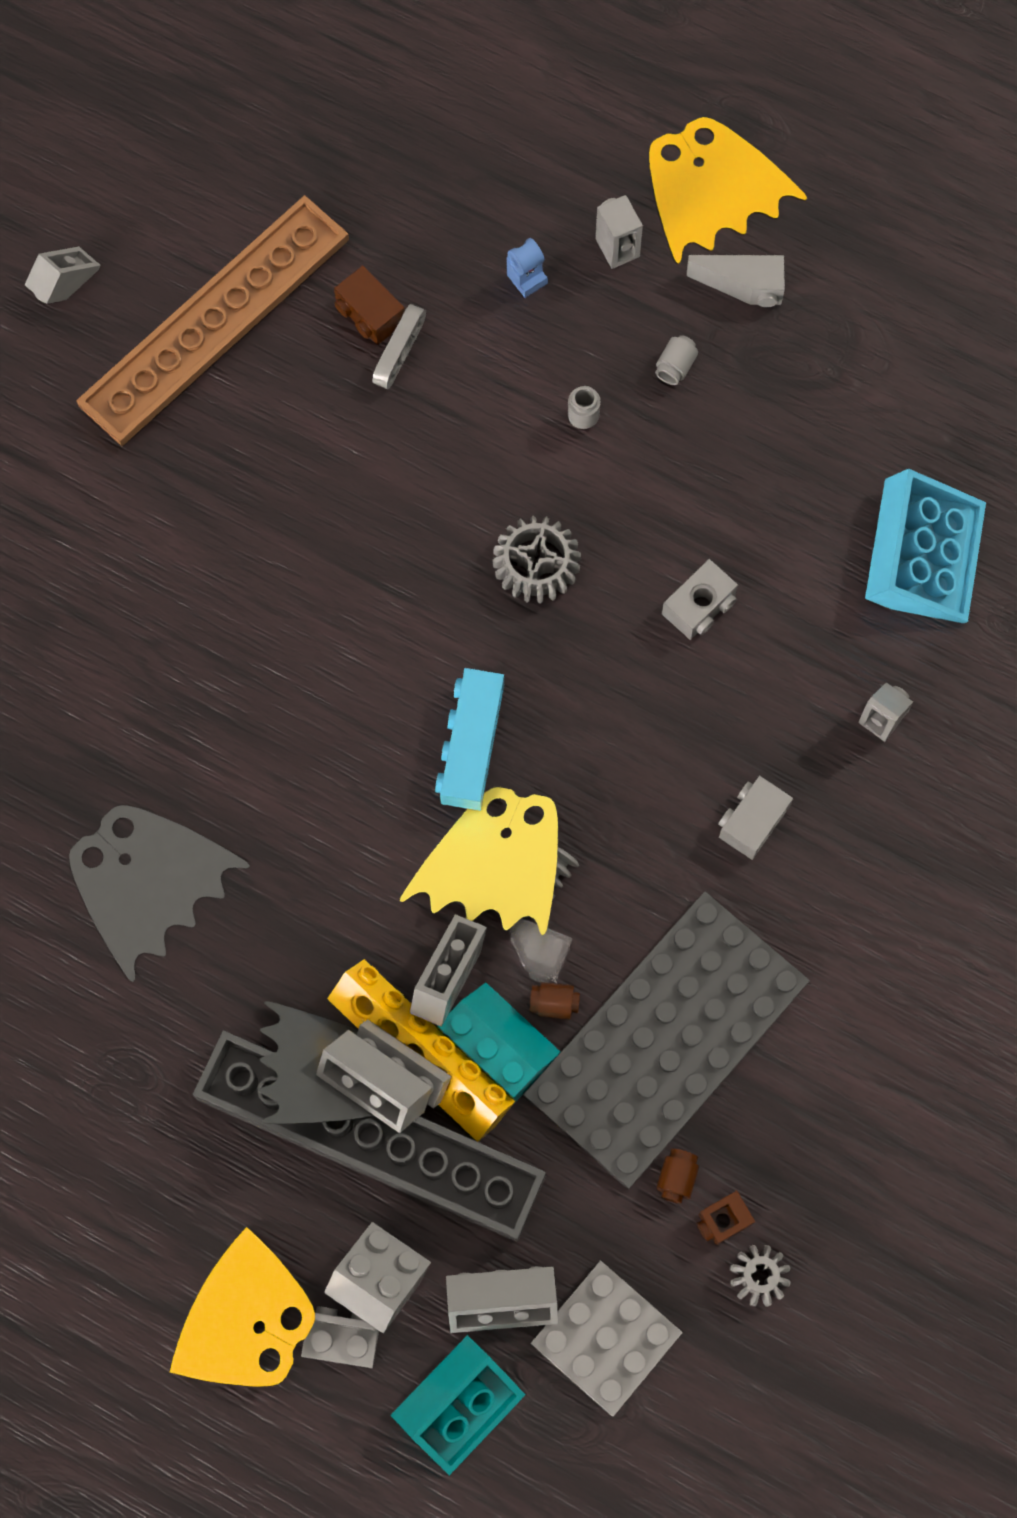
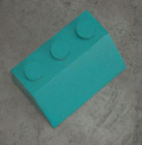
(499, 1040)
(458, 1405)

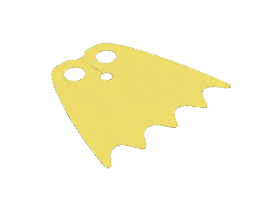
(494, 871)

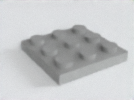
(606, 1338)

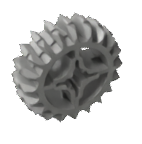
(548, 563)

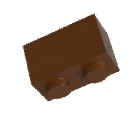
(368, 305)

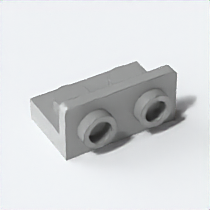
(341, 1339)

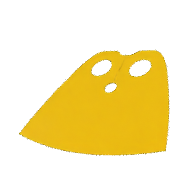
(219, 1332)

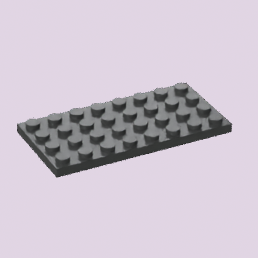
(666, 1039)

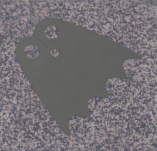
(155, 890)
(298, 1089)

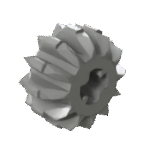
(770, 1283)

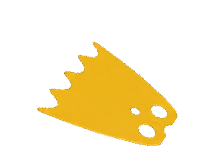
(721, 192)

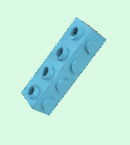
(471, 739)

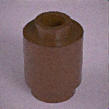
(554, 1000)
(678, 1176)

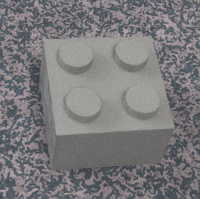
(377, 1277)

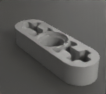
(399, 346)

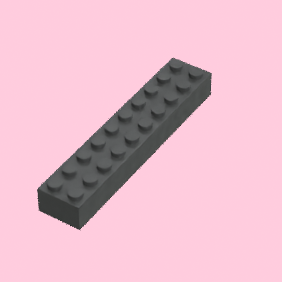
(418, 1161)

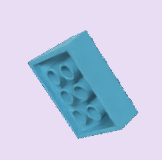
(925, 548)

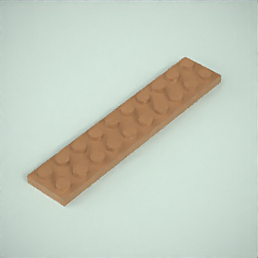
(212, 320)

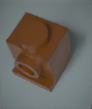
(736, 1212)

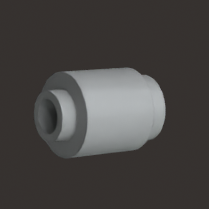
(676, 360)
(583, 407)

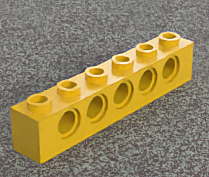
(471, 1094)

